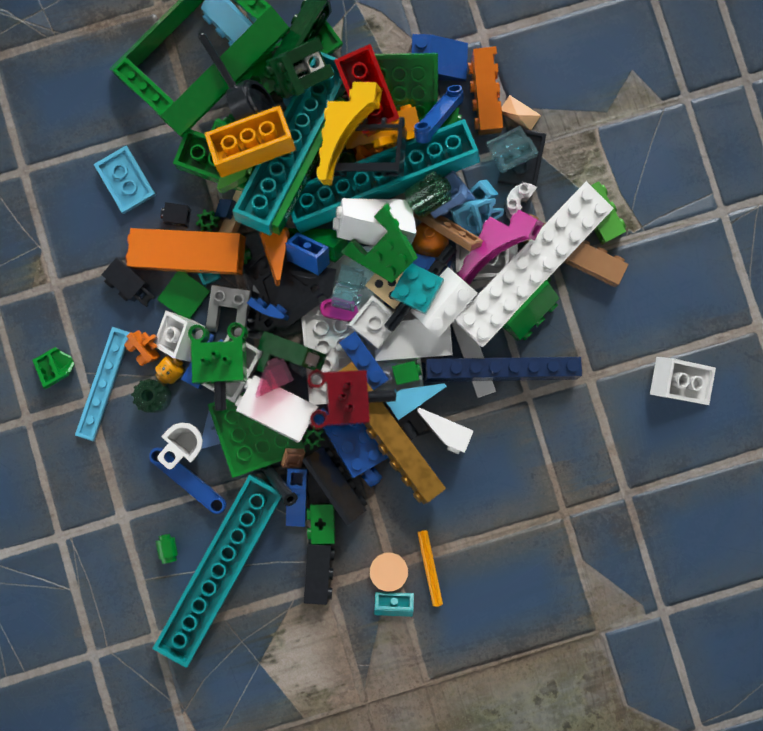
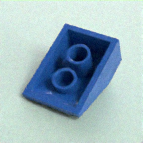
(451, 55)

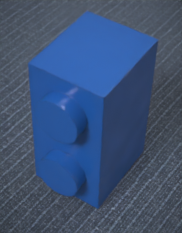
(307, 253)

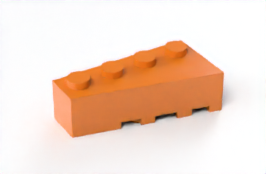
(485, 91)

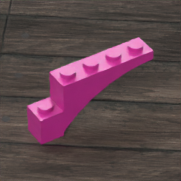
(496, 239)

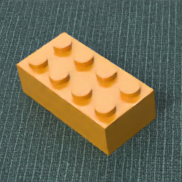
(250, 141)

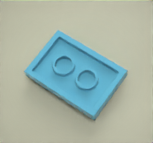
(124, 179)

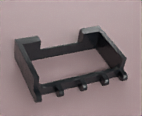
(387, 169)

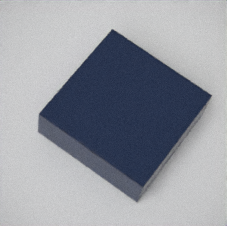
(225, 209)

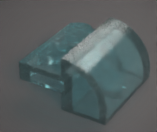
(511, 149)

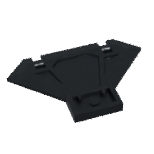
(292, 293)

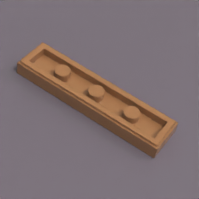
(452, 231)

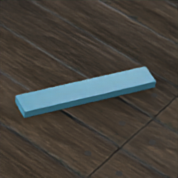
(102, 385)

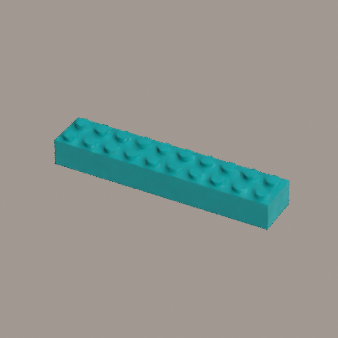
(448, 151)
(273, 178)
(218, 571)

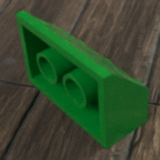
(532, 312)

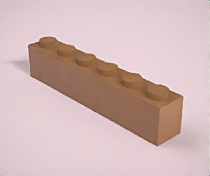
(596, 262)

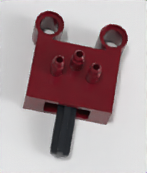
(347, 397)

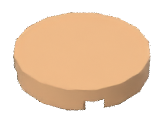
(388, 571)

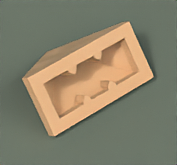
(520, 113)

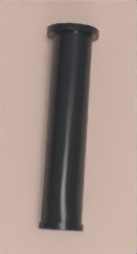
(289, 497)

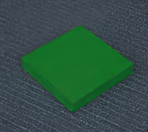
(183, 295)

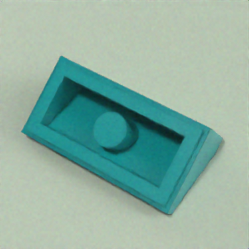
(394, 604)

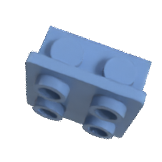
(460, 195)

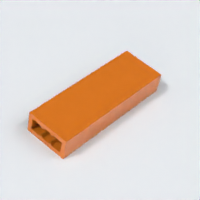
(186, 251)

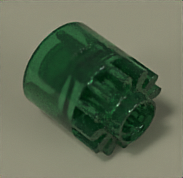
(428, 194)
(161, 396)

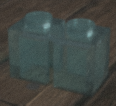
(347, 290)

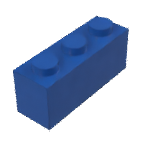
(364, 360)

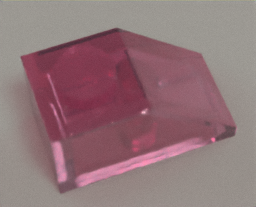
(273, 377)

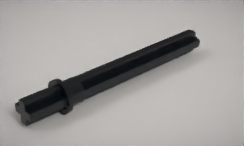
(438, 265)

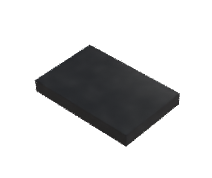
(529, 170)

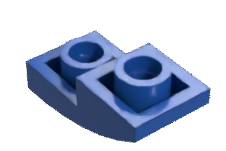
(272, 310)

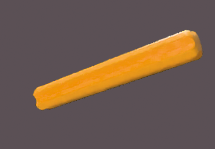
(430, 568)

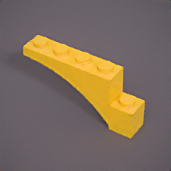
(341, 122)

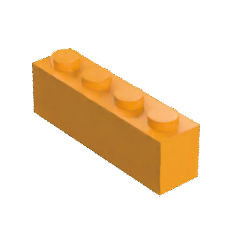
(406, 111)

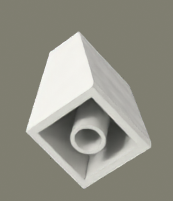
(356, 220)
(276, 410)

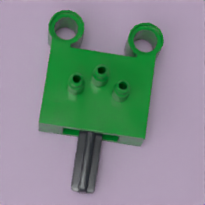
(218, 361)

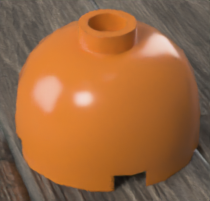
(429, 241)

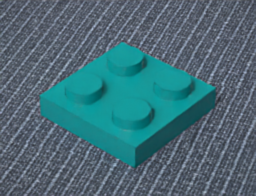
(417, 288)

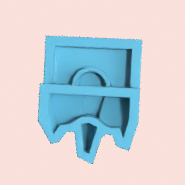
(474, 213)

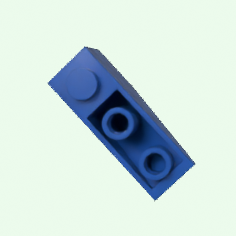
(297, 482)

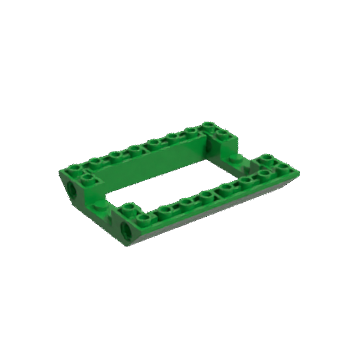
(210, 86)

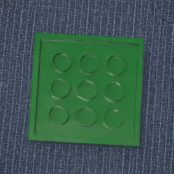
(411, 79)
(247, 442)

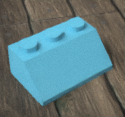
(226, 18)

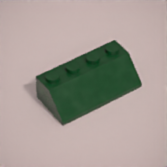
(305, 25)

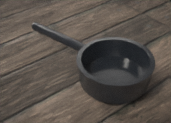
(242, 98)

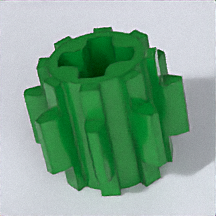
(206, 226)
(309, 441)

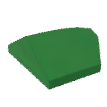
(53, 366)

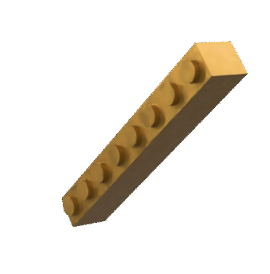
(401, 451)

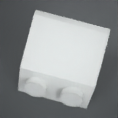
(174, 338)

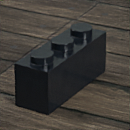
(318, 573)

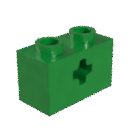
(326, 534)

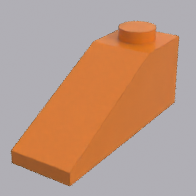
(275, 252)

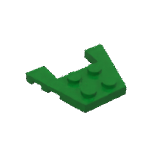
(390, 255)

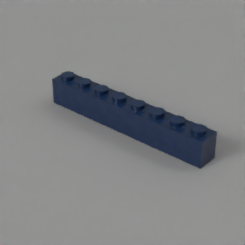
(502, 369)

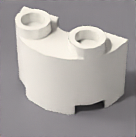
(518, 194)

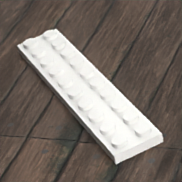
(533, 264)

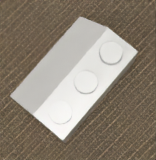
(448, 303)

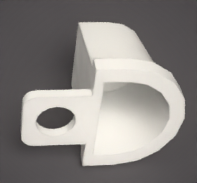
(183, 441)

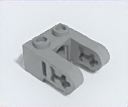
(231, 298)

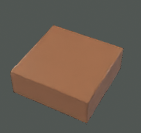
(292, 458)

